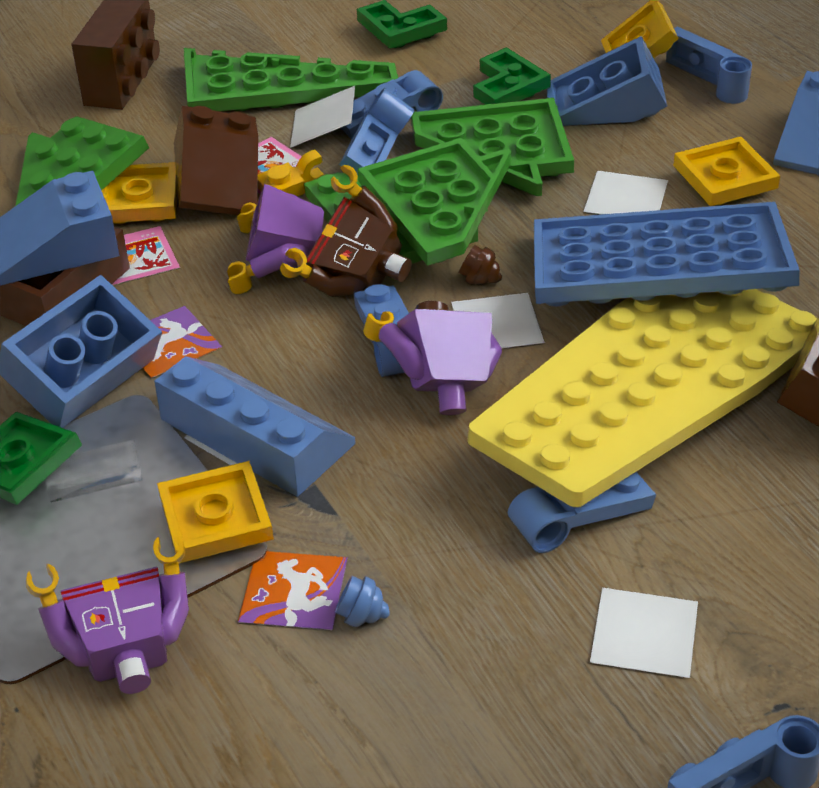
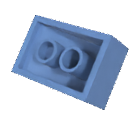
(611, 88)
(800, 137)
(57, 229)

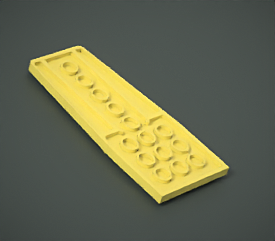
(638, 388)

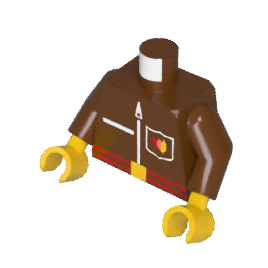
(355, 246)

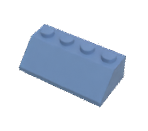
(249, 424)

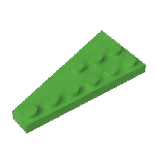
(274, 79)

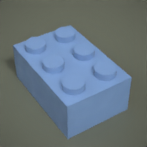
(78, 351)

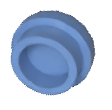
(361, 602)

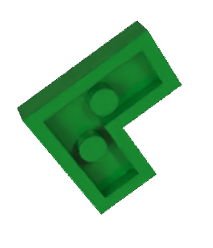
(399, 28)
(510, 78)

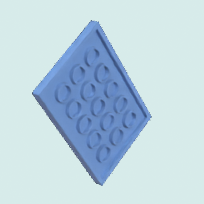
(662, 254)

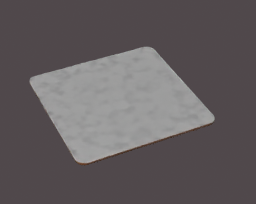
(96, 533)

